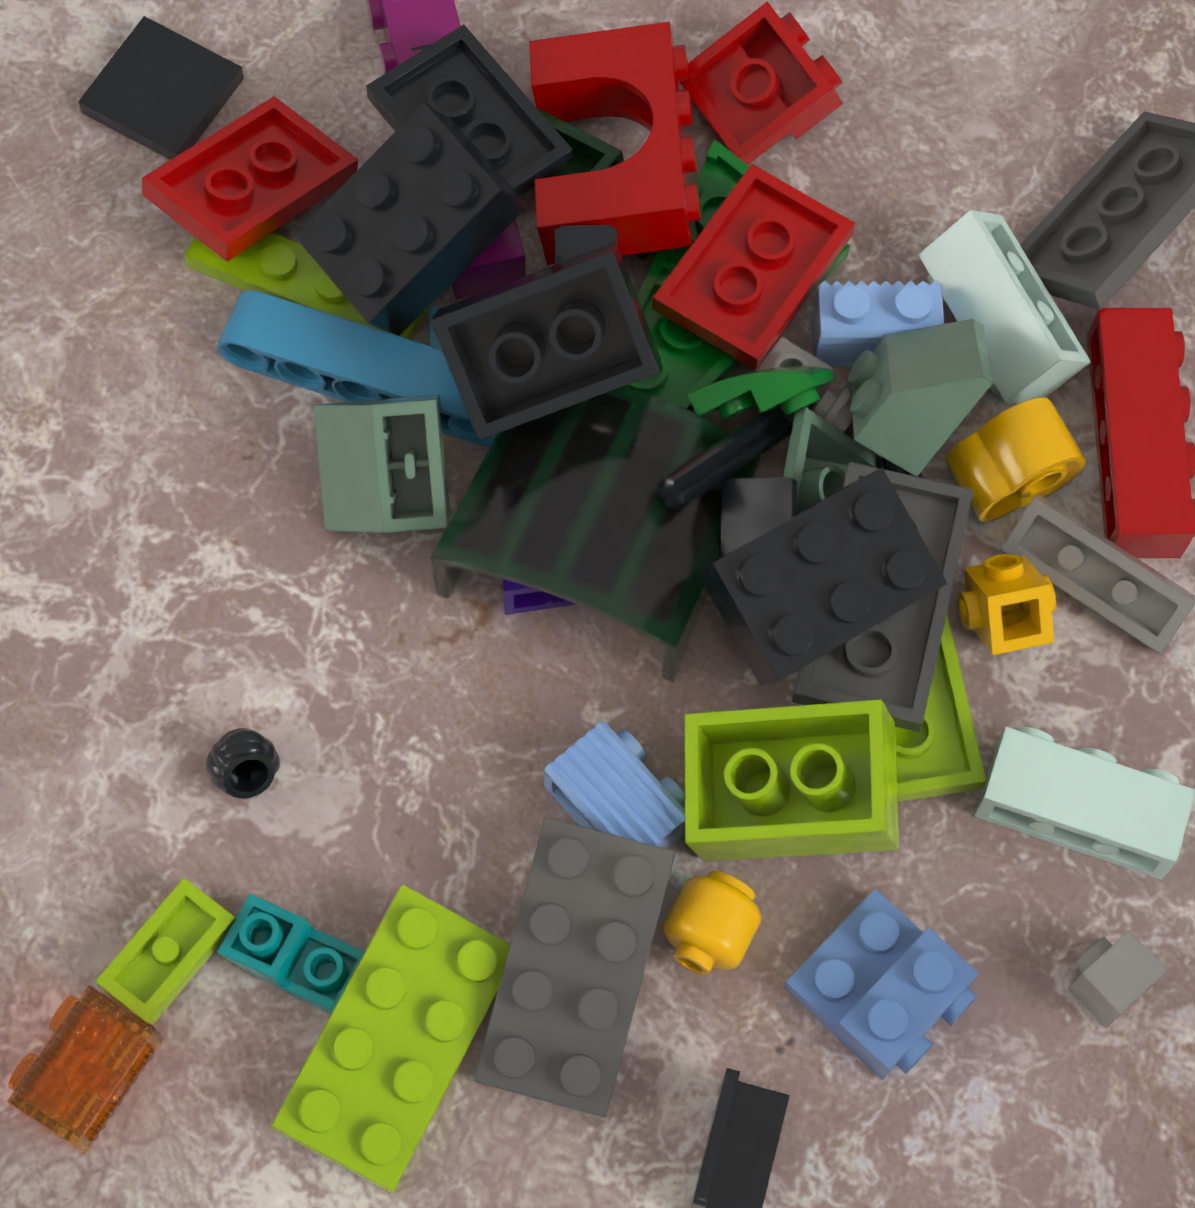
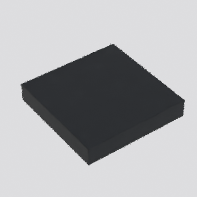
(161, 89)

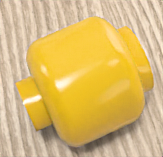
(712, 923)

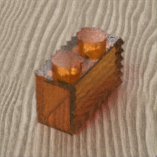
(83, 1068)

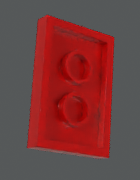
(249, 178)
(753, 266)

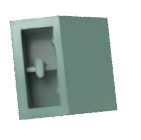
(382, 465)

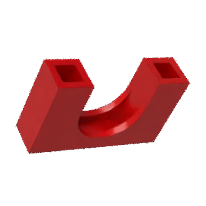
(630, 77)

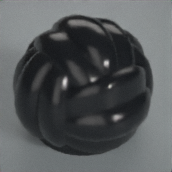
(243, 763)

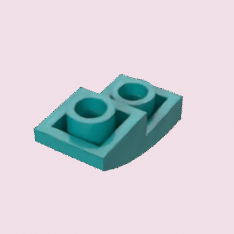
(289, 953)

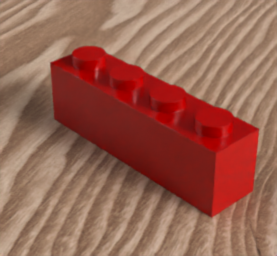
(1142, 431)

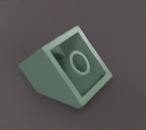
(918, 390)

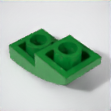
(768, 388)

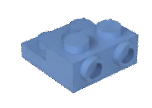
(883, 985)

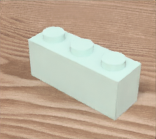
(994, 283)
(1086, 801)

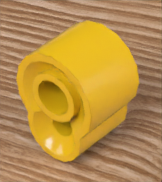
(1015, 459)

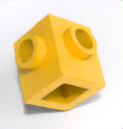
(1008, 604)

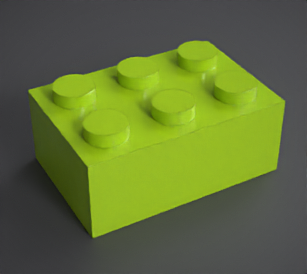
(791, 781)

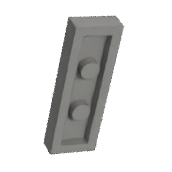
(1100, 574)

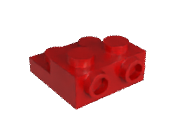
(762, 84)

